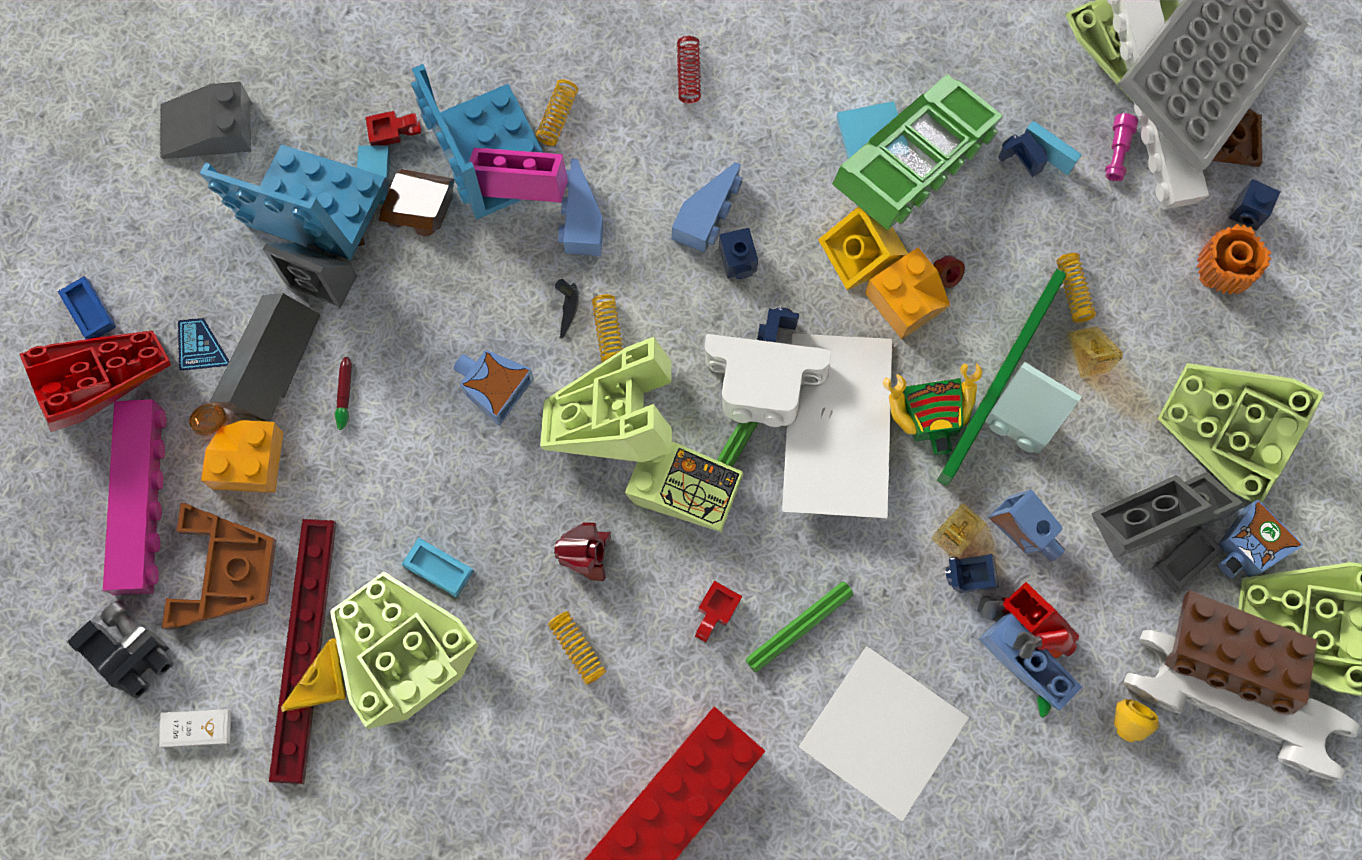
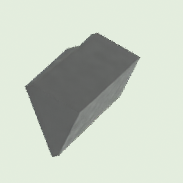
(266, 357)
(1164, 512)

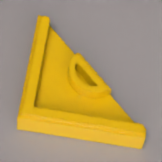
(321, 681)

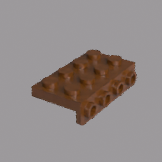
(1243, 654)

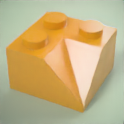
(908, 293)
(244, 457)

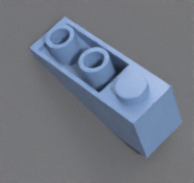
(702, 211)
(583, 219)
(1039, 672)

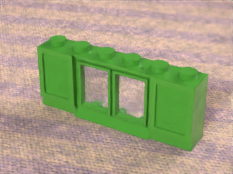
(917, 151)

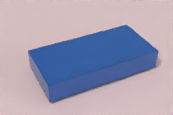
(86, 308)

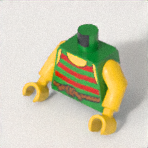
(934, 408)

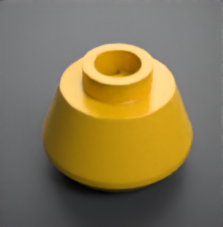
(1134, 720)

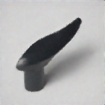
(570, 304)

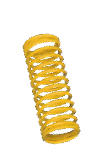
(560, 88)
(1068, 262)
(605, 305)
(561, 620)

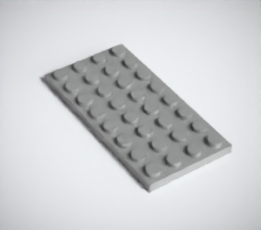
(1210, 69)

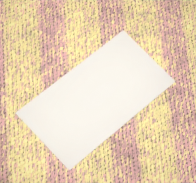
(841, 460)

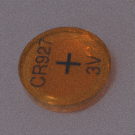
(207, 419)

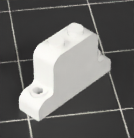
(764, 377)

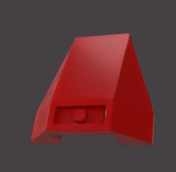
(89, 374)

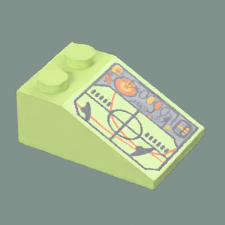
(686, 487)

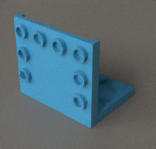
(482, 122)
(304, 200)

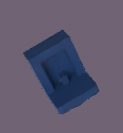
(1030, 153)
(776, 318)
(972, 573)

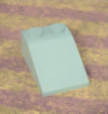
(1031, 409)

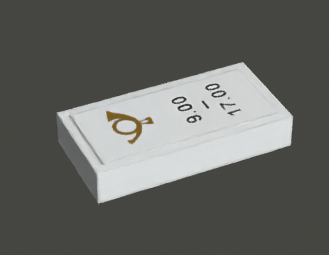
(195, 728)

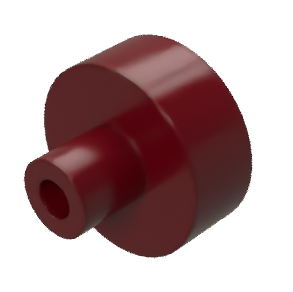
(950, 270)

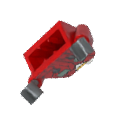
(1046, 625)

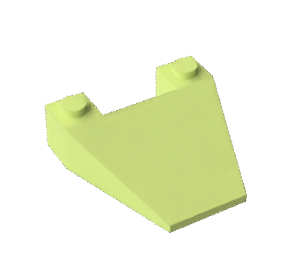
(606, 410)

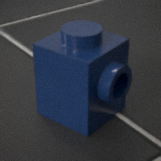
(1254, 204)
(738, 253)

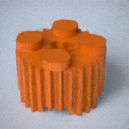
(1233, 260)

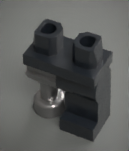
(125, 660)

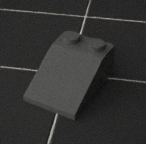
(206, 122)
(312, 271)

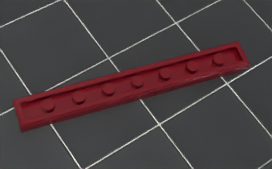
(302, 648)

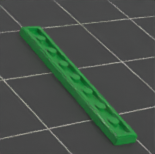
(1001, 378)

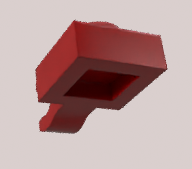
(386, 127)
(717, 607)

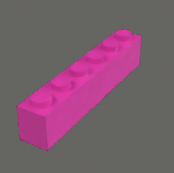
(134, 498)

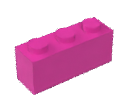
(520, 174)

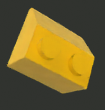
(861, 248)

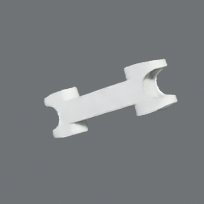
(1298, 733)

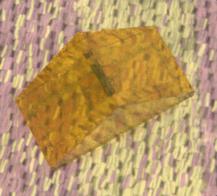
(1093, 351)
(958, 531)

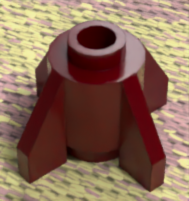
(583, 550)

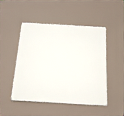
(884, 733)

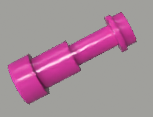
(1125, 127)

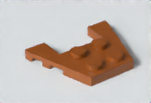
(235, 569)

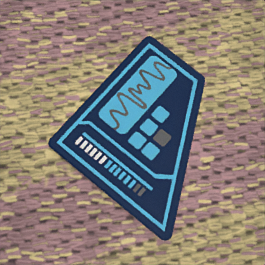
(198, 346)

